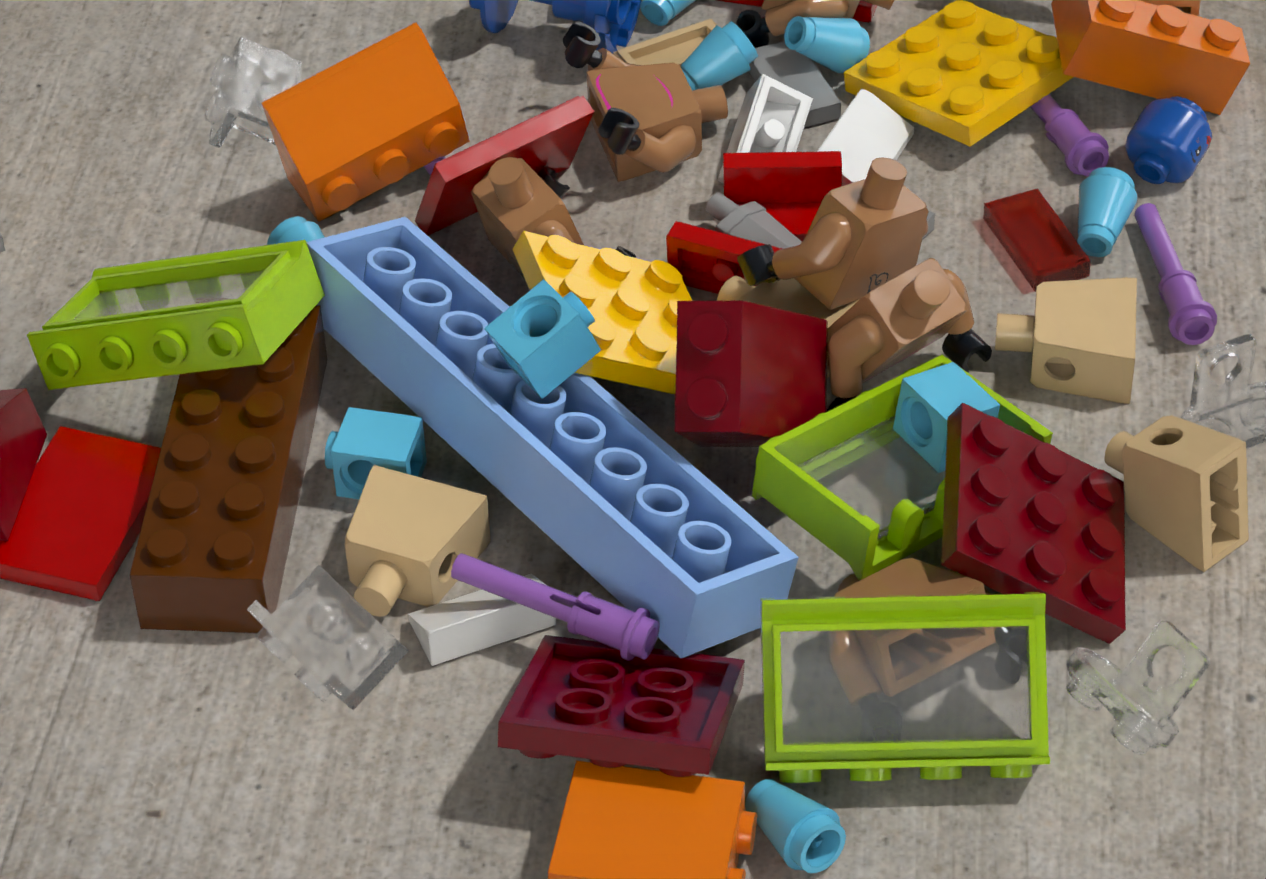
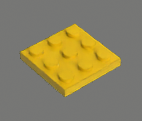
(962, 71)
(626, 296)

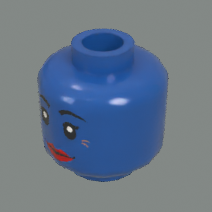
(1169, 139)

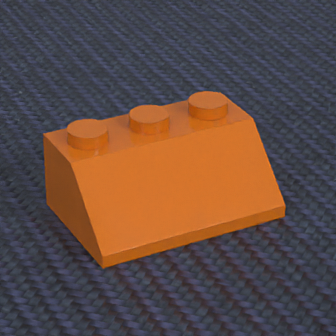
(1151, 50)
(365, 122)

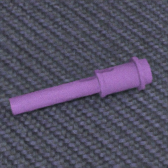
(1082, 149)
(1190, 316)
(586, 615)

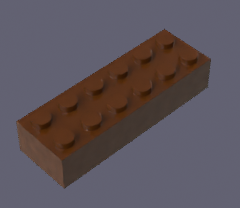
(229, 489)

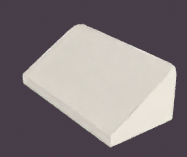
(769, 119)
(865, 133)
(473, 624)

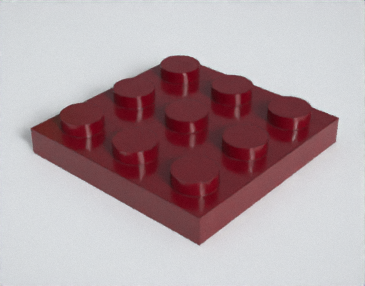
(1034, 522)
(619, 712)

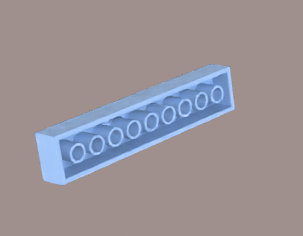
(568, 461)

